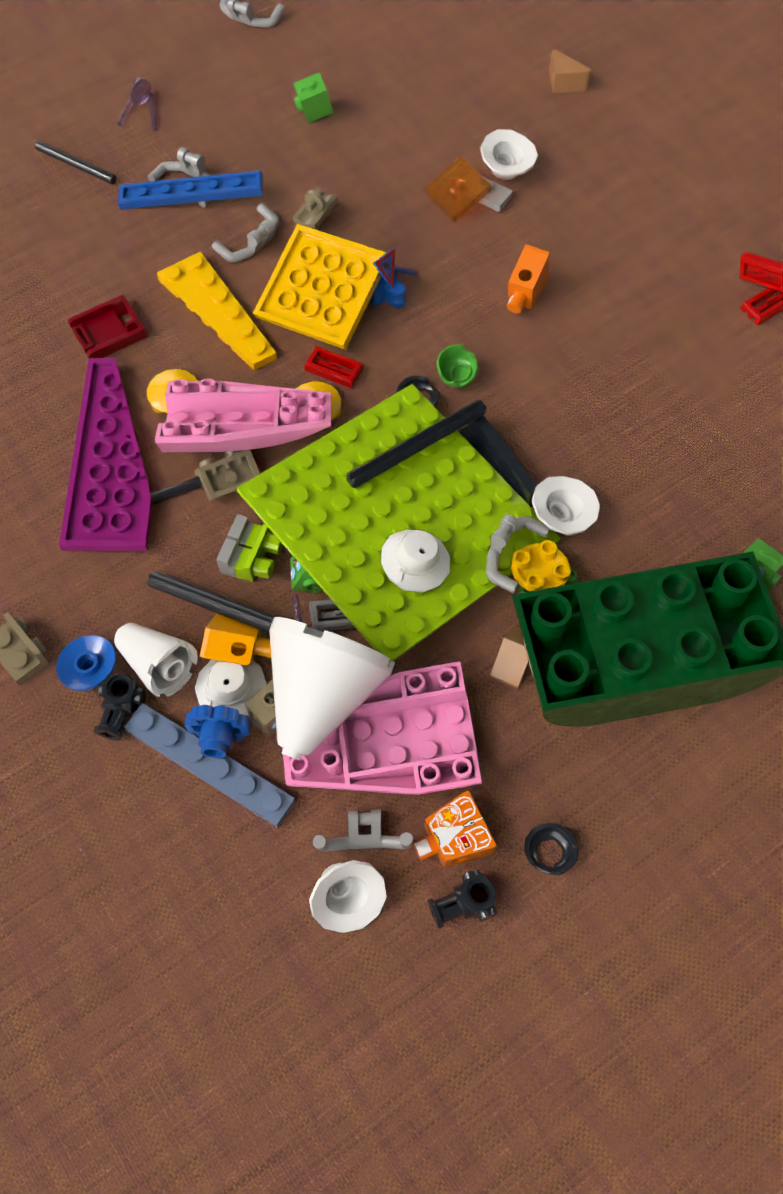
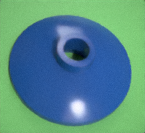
(79, 655)

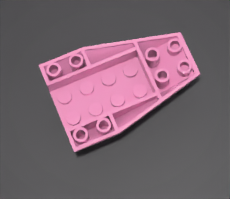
(238, 416)
(401, 740)

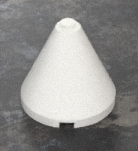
(318, 682)

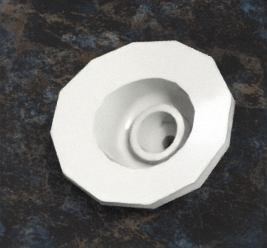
(508, 153)
(565, 505)
(409, 567)
(243, 684)
(348, 896)

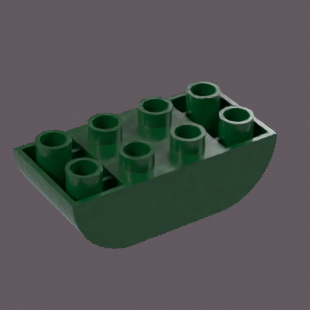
(650, 640)

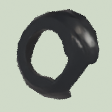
(421, 383)
(558, 834)

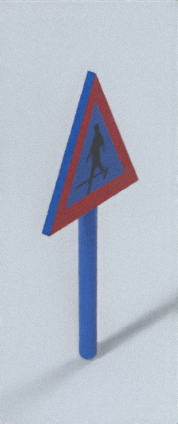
(386, 267)

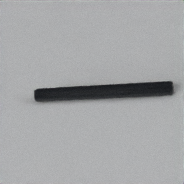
(415, 444)
(211, 601)

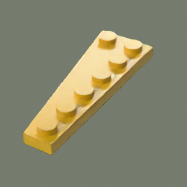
(209, 297)

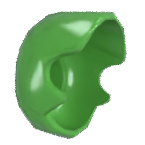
(457, 366)

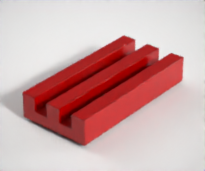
(765, 268)
(769, 313)
(331, 370)

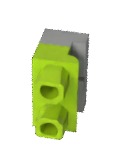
(245, 550)

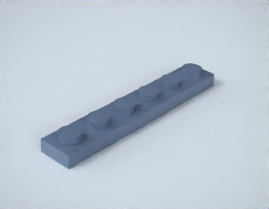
(221, 773)

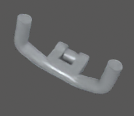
(244, 13)
(188, 163)
(256, 238)
(500, 537)
(368, 841)

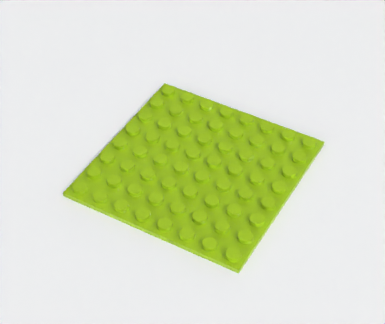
(342, 529)

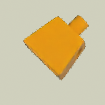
(233, 641)

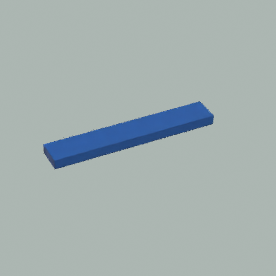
(191, 190)

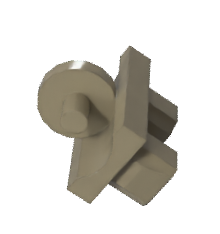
(315, 208)

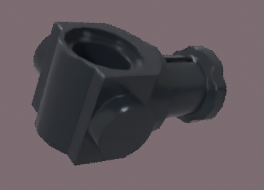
(117, 707)
(461, 903)

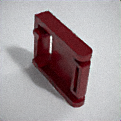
(102, 331)

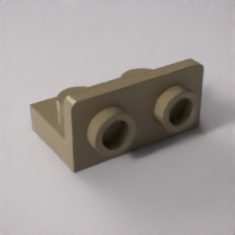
(227, 473)
(18, 652)

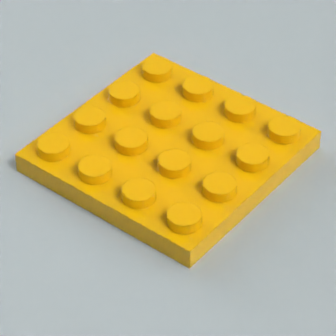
(320, 286)

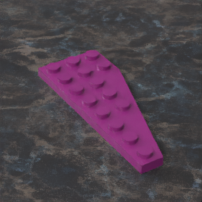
(108, 485)

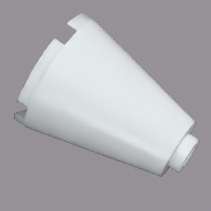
(156, 657)

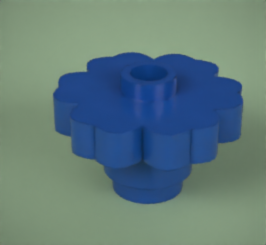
(217, 728)

